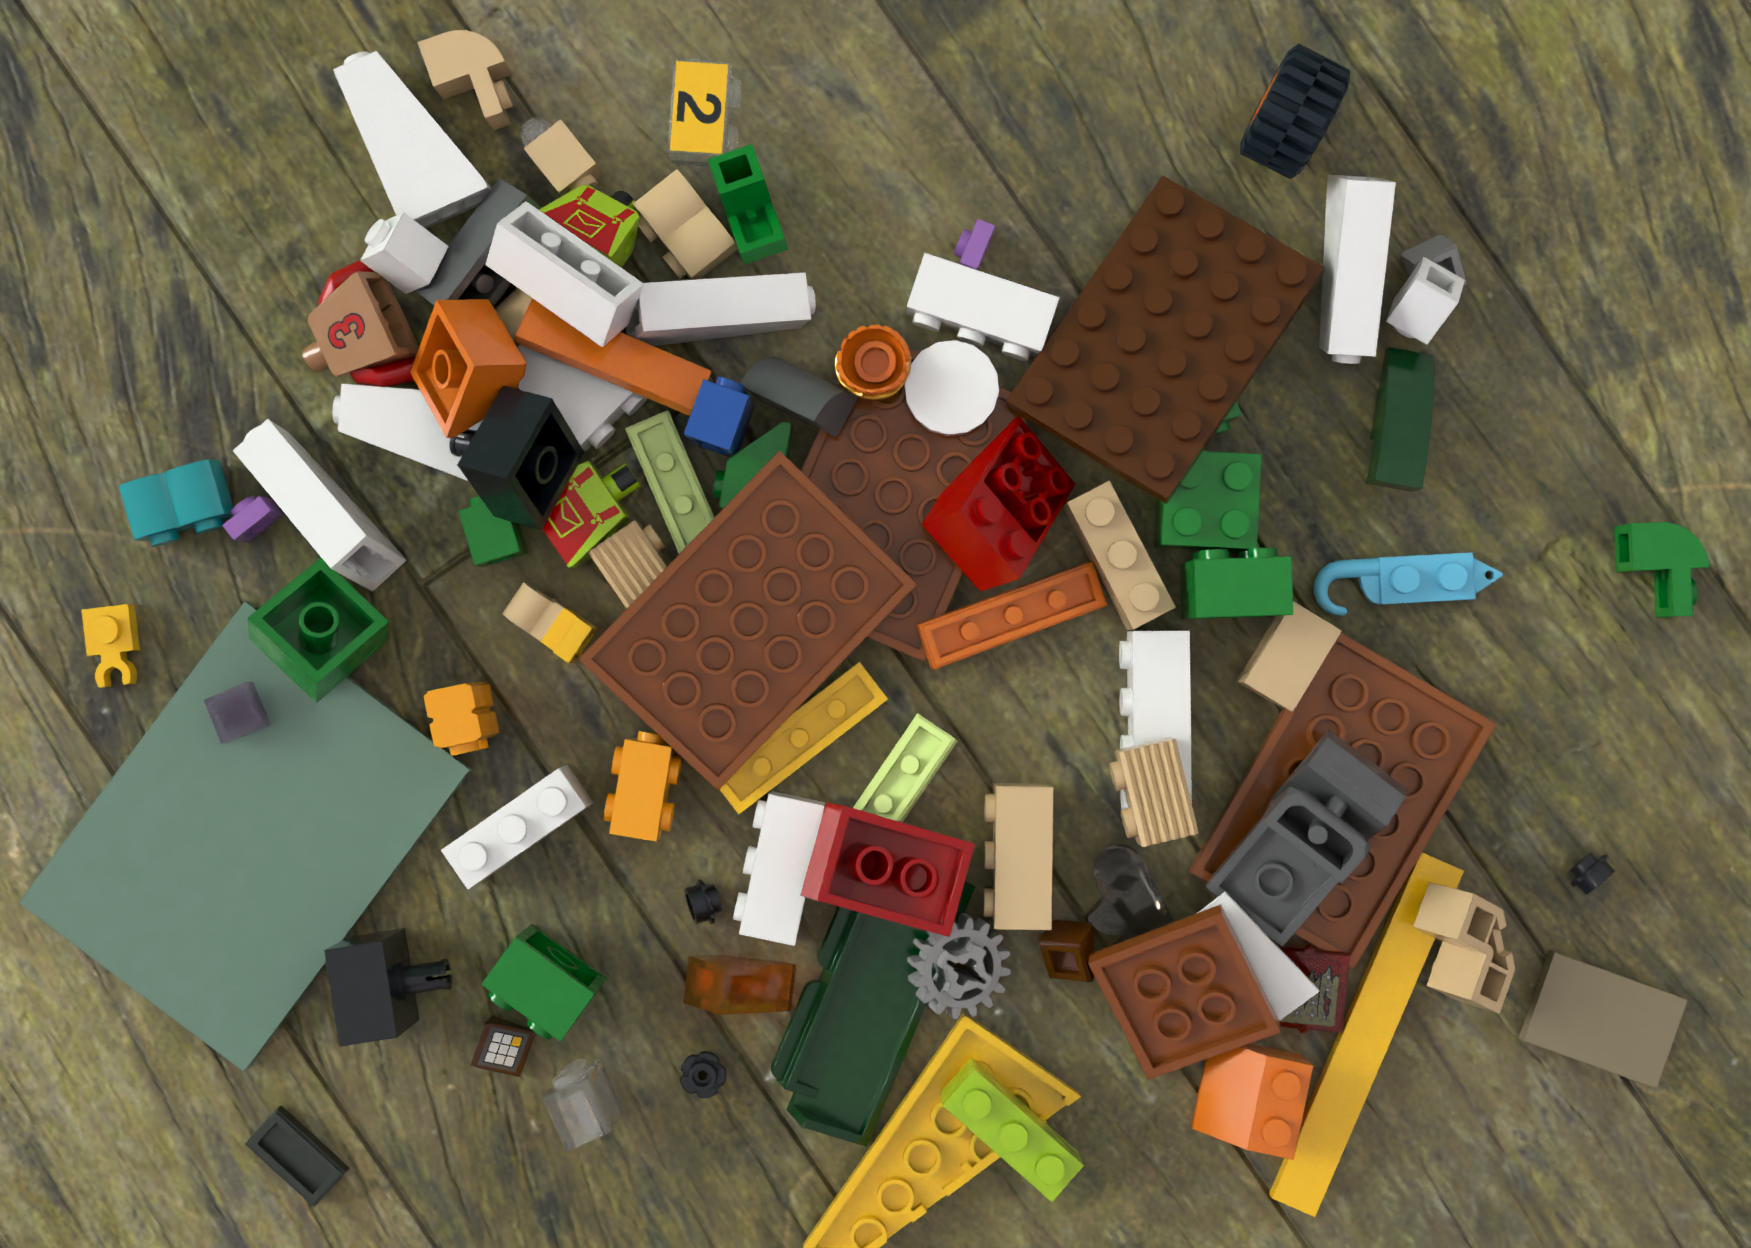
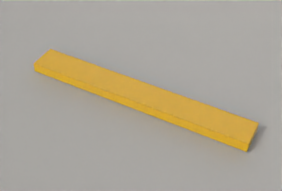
(1363, 1042)

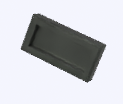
(297, 1156)

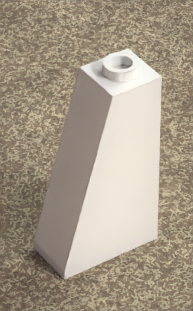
(410, 151)
(1354, 264)
(720, 308)
(396, 422)
(318, 506)

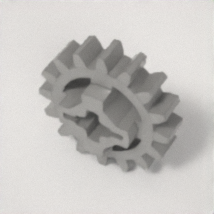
(955, 986)

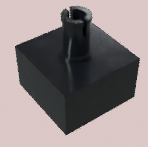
(519, 457)
(377, 985)

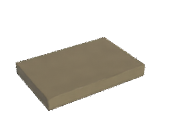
(1603, 1019)

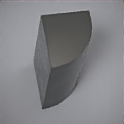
(800, 394)

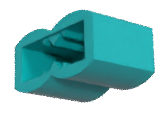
(177, 501)

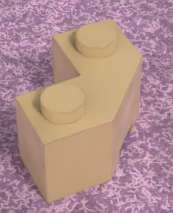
(1472, 952)

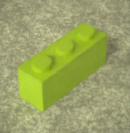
(1011, 1129)

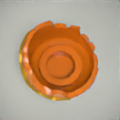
(873, 362)

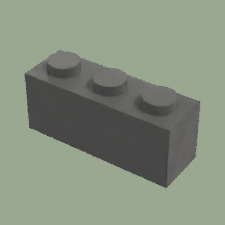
(463, 267)

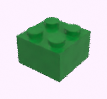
(1213, 505)
(1236, 587)
(318, 629)
(543, 983)

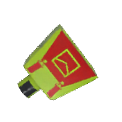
(598, 220)
(589, 511)

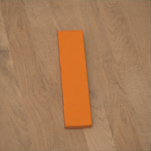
(621, 361)
(1011, 614)

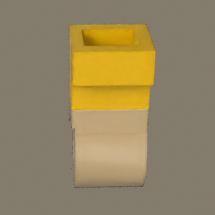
(550, 622)

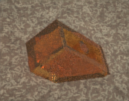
(739, 984)

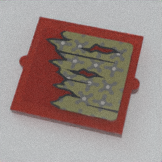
(1329, 974)

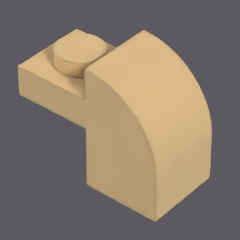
(465, 62)

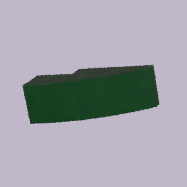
(1402, 420)

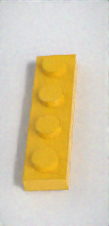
(805, 735)

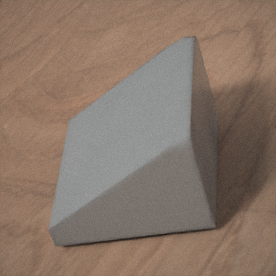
(1438, 250)

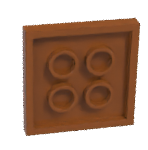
(1184, 992)

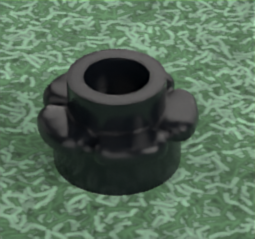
(1591, 872)
(702, 902)
(706, 1062)

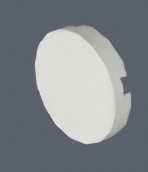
(951, 388)

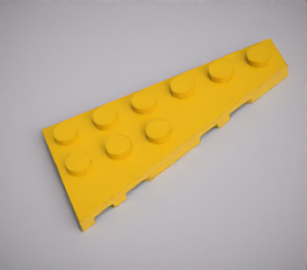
(926, 1148)

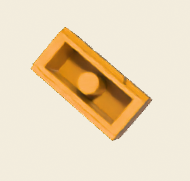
(462, 717)

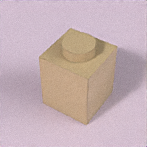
(563, 159)

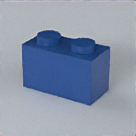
(720, 416)

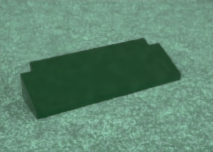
(853, 1025)

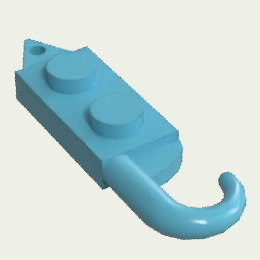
(1407, 579)

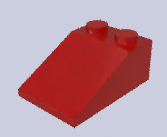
(887, 869)

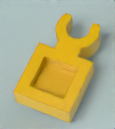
(111, 634)

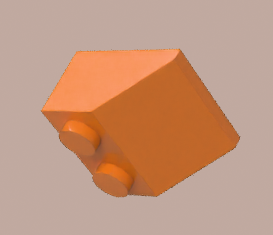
(465, 362)
(1254, 1099)

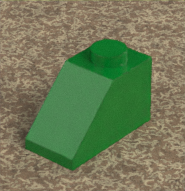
(750, 460)

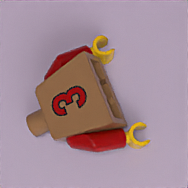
(361, 330)

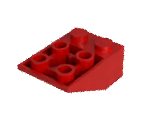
(1000, 507)

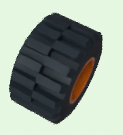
(1295, 111)

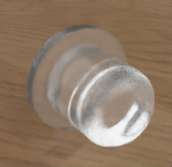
(532, 129)

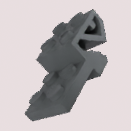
(1308, 837)

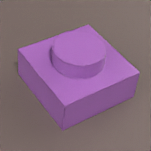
(974, 244)
(252, 518)

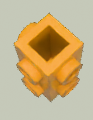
(645, 774)

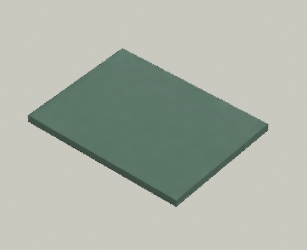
(236, 863)

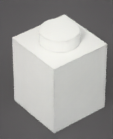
(403, 252)
(1425, 301)

